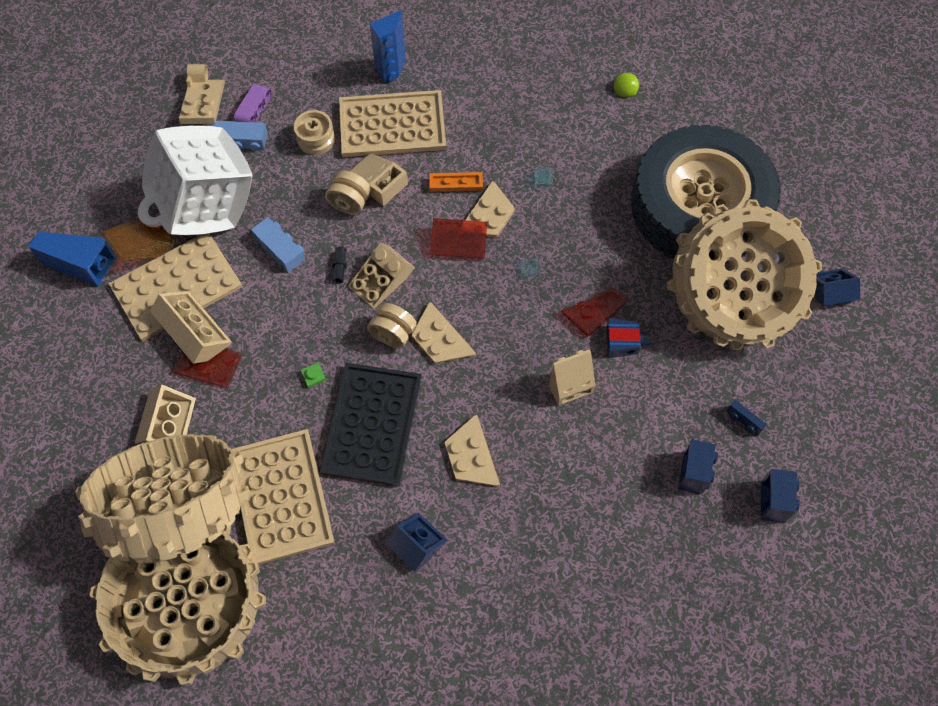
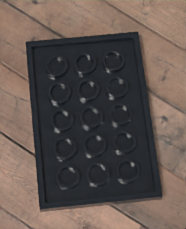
(371, 424)

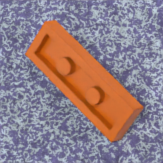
(456, 182)

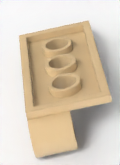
(202, 96)

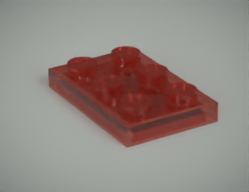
(458, 238)
(216, 371)

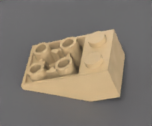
(383, 177)
(380, 275)
(572, 377)

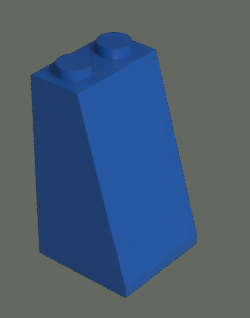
(74, 255)

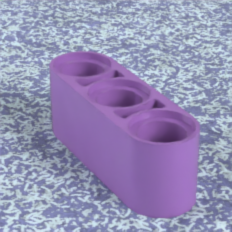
(253, 104)

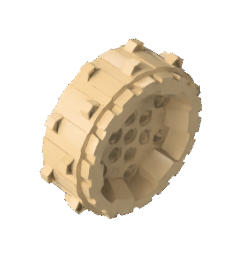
(790, 278)
(162, 497)
(190, 647)

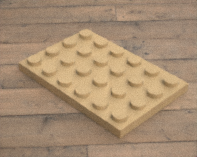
(392, 123)
(191, 267)
(285, 500)

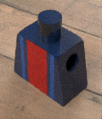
(625, 338)

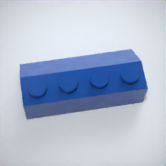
(388, 46)

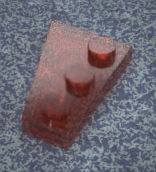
(592, 313)

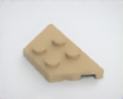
(494, 209)
(439, 338)
(471, 455)

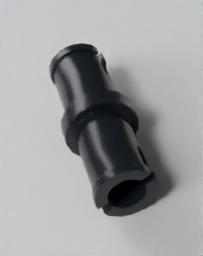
(339, 265)

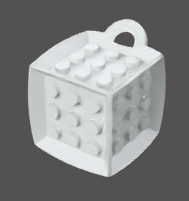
(194, 180)

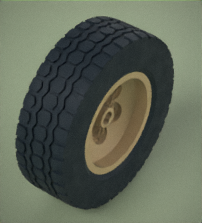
(698, 163)

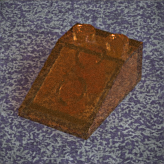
(138, 241)

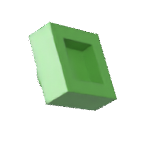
(313, 375)

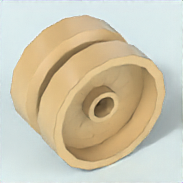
(314, 132)
(348, 192)
(391, 325)

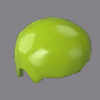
(626, 85)

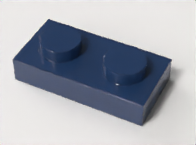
(751, 422)

